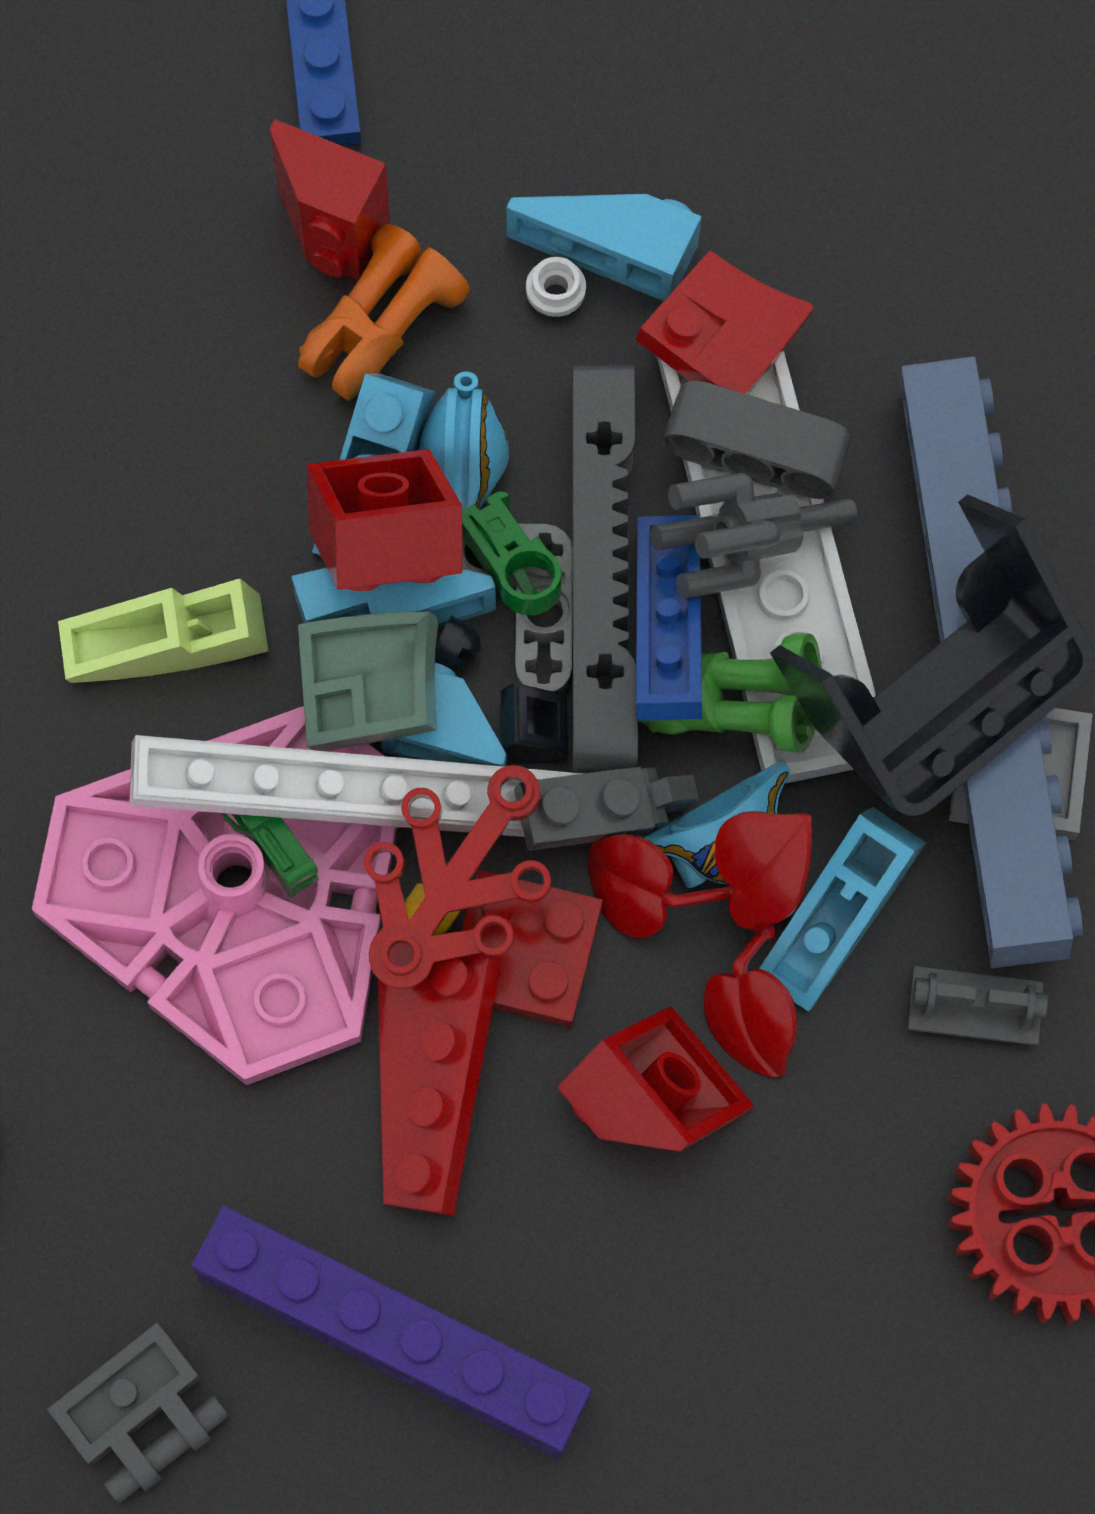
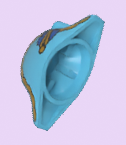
(467, 440)
(692, 835)

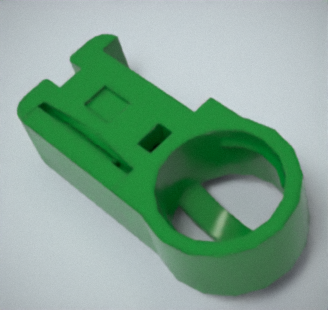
(506, 550)
(279, 850)

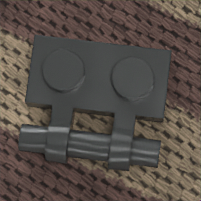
(123, 1398)

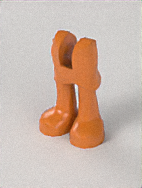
(371, 343)

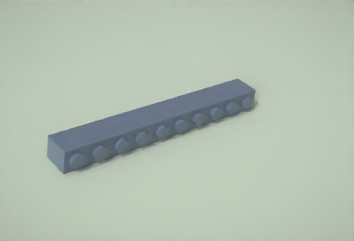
(1010, 797)

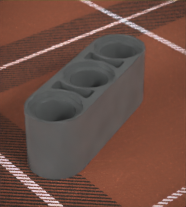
(757, 439)

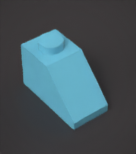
(461, 728)

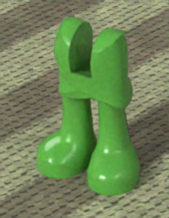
(780, 719)

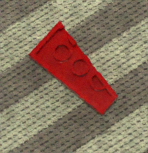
(431, 1076)

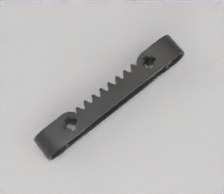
(602, 718)

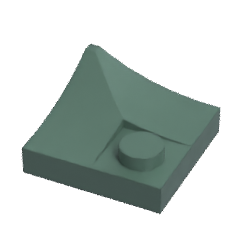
(368, 678)

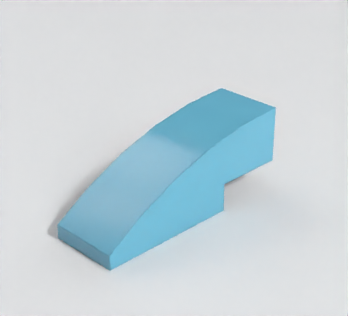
(455, 595)

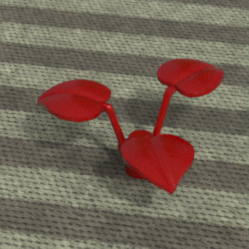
(767, 870)

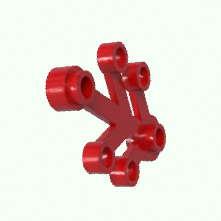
(449, 886)

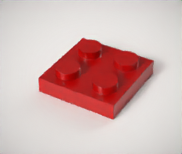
(549, 951)

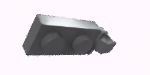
(603, 805)

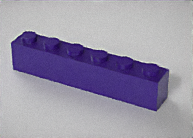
(392, 1332)

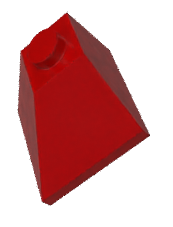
(654, 1086)

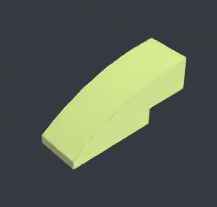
(164, 633)

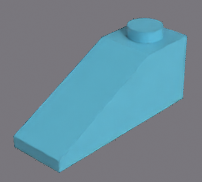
(620, 236)
(842, 905)

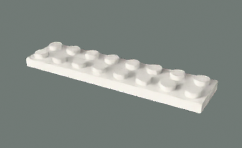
(793, 596)

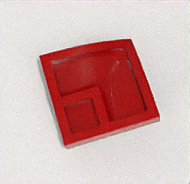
(723, 326)

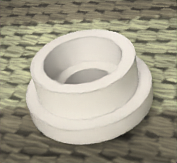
(556, 272)

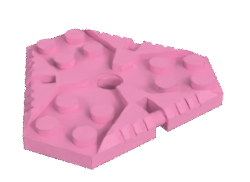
(258, 971)

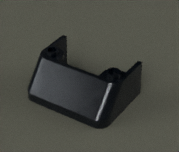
(971, 691)

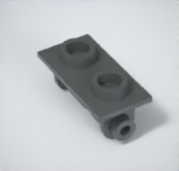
(976, 1006)

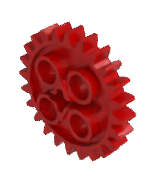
(1046, 1154)

